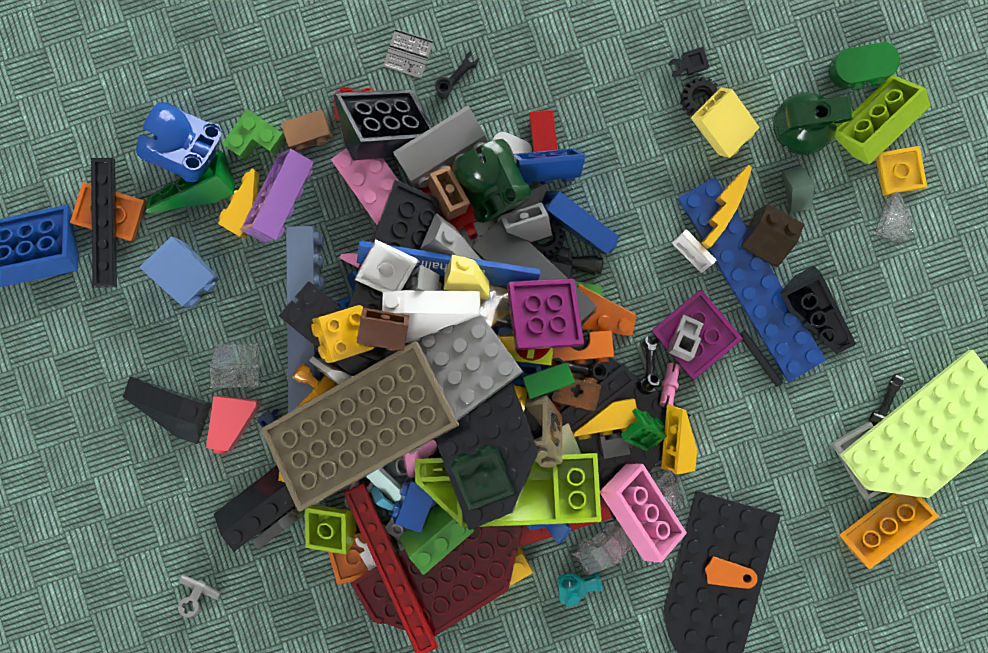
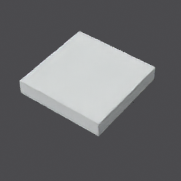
(385, 268)

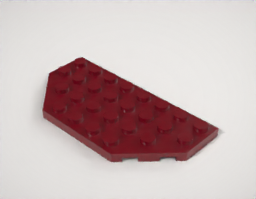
(455, 586)

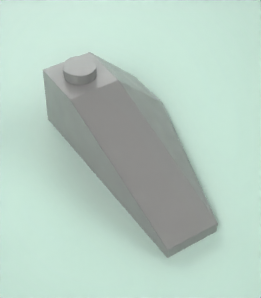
(446, 239)

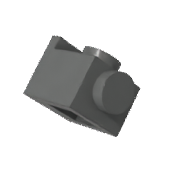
(614, 446)

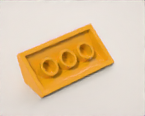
(887, 528)

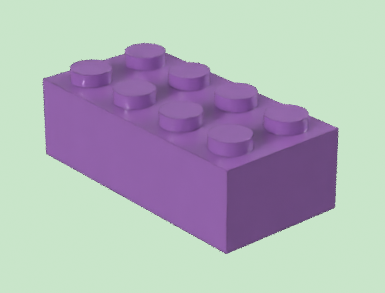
(277, 196)

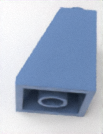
(180, 272)

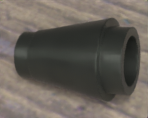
(588, 264)

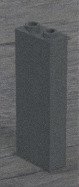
(507, 248)

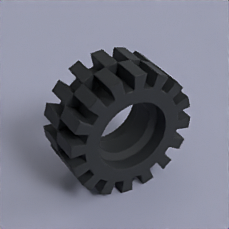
(693, 86)
(556, 244)

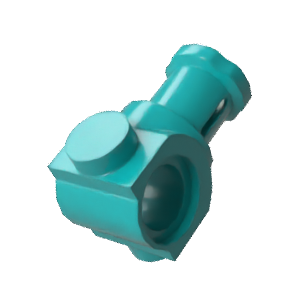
(574, 587)

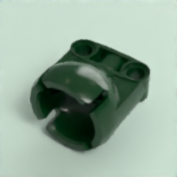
(801, 129)
(494, 185)

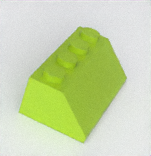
(882, 118)

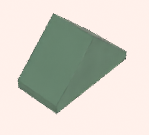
(798, 189)

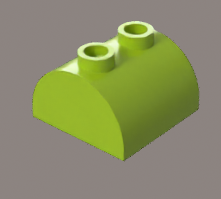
(329, 529)

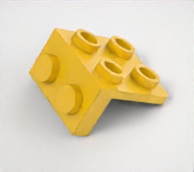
(339, 334)

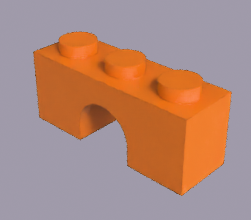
(598, 347)

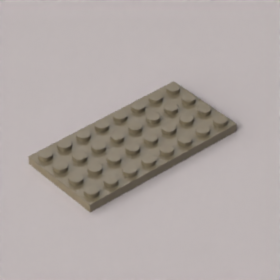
(359, 426)

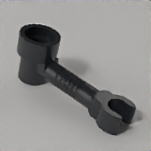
(448, 83)
(595, 371)
(651, 379)
(894, 386)

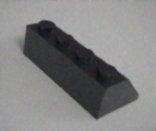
(253, 509)

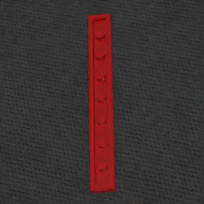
(391, 569)

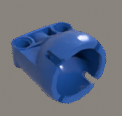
(178, 141)

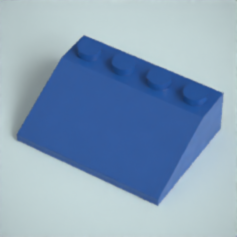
(37, 246)

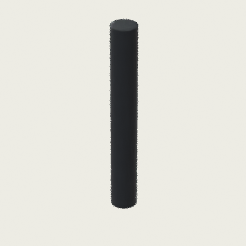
(760, 358)

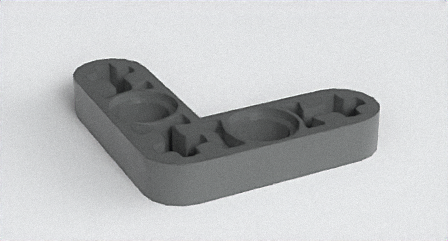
(278, 527)

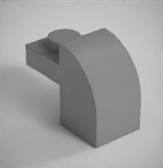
(686, 338)

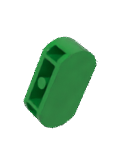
(864, 65)

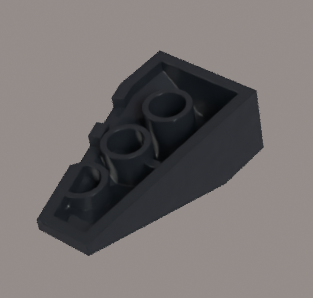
(815, 307)
(174, 411)

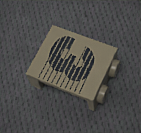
(551, 422)

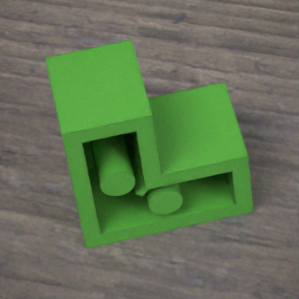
(250, 132)

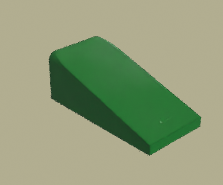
(548, 380)

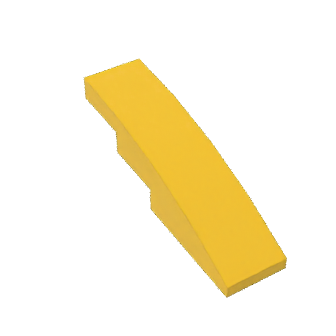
(729, 202)

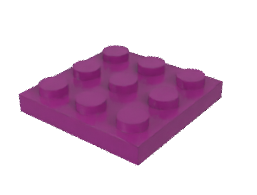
(545, 314)
(716, 333)

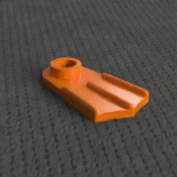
(729, 574)

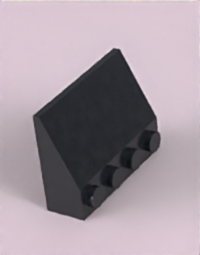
(379, 122)

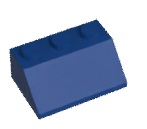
(550, 165)

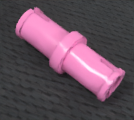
(669, 385)

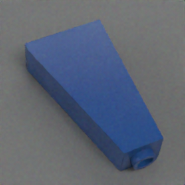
(579, 222)

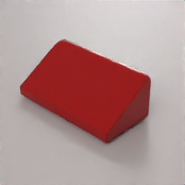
(543, 130)

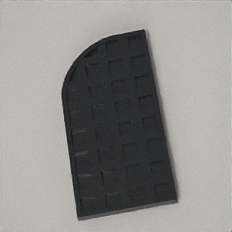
(707, 615)

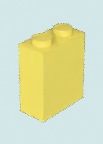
(725, 122)

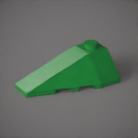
(213, 186)

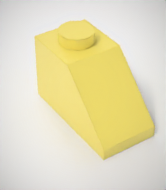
(465, 275)

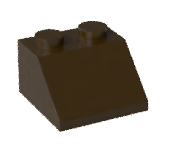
(771, 235)

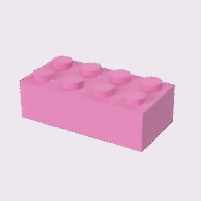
(368, 179)
(643, 512)

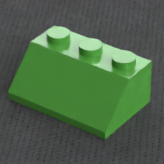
(437, 539)

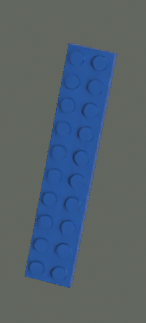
(753, 285)

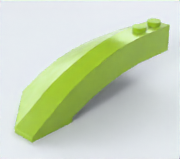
(550, 496)

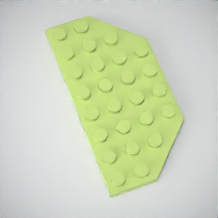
(928, 434)

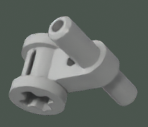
(199, 587)

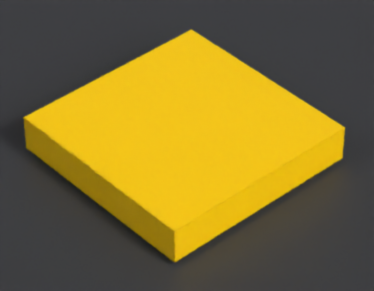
(901, 170)

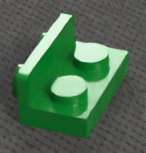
(645, 431)

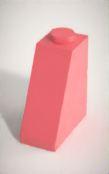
(229, 421)

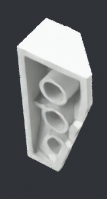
(431, 309)

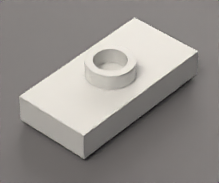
(694, 251)

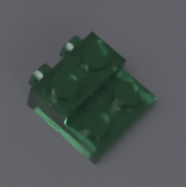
(481, 477)

